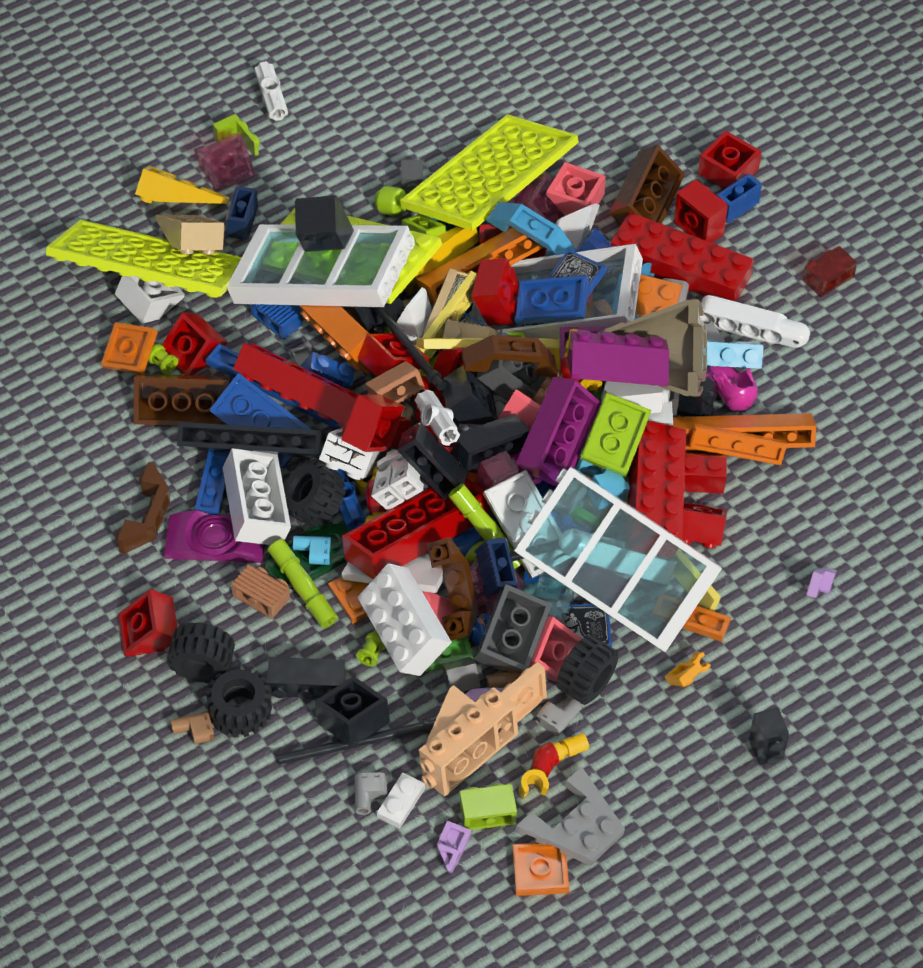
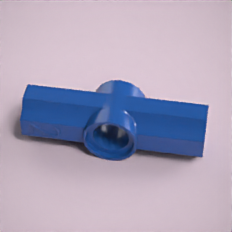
(350, 509)

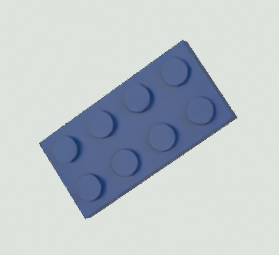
(249, 406)

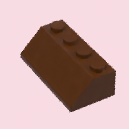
(648, 186)
(177, 398)

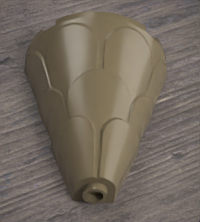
(685, 338)

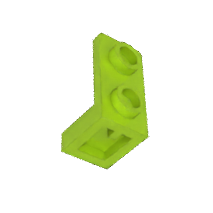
(234, 125)

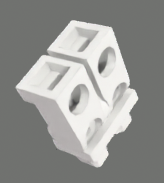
(395, 481)

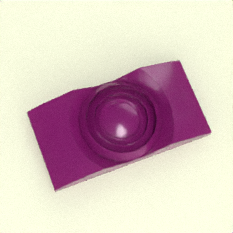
(208, 538)

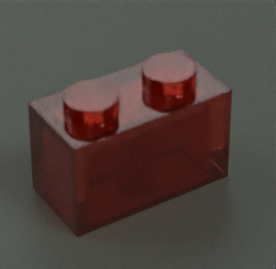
(829, 271)

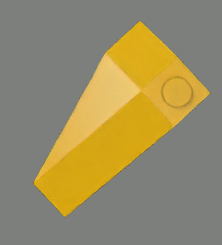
(162, 187)
(454, 243)

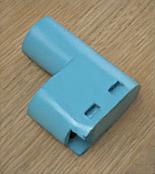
(318, 547)

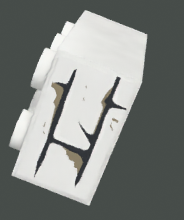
(347, 457)

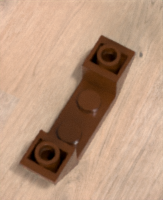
(509, 348)
(136, 534)
(459, 586)

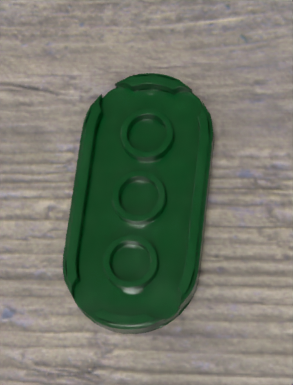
(337, 554)

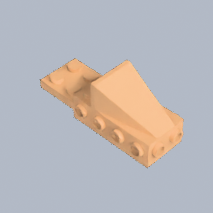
(468, 730)

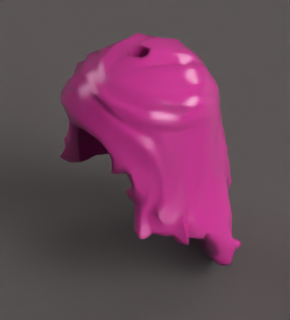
(734, 387)

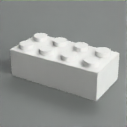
(256, 497)
(404, 619)

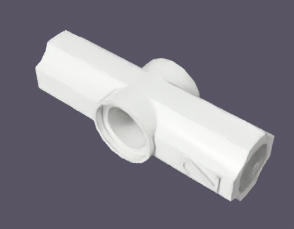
(271, 91)
(437, 417)

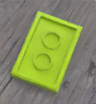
(615, 434)

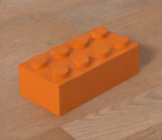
(339, 331)

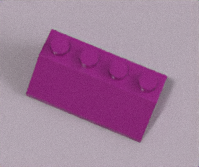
(618, 358)
(558, 430)

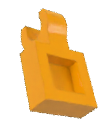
(684, 672)

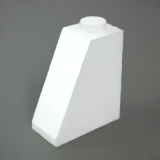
(644, 395)

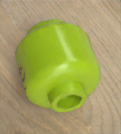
(388, 200)

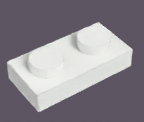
(401, 800)

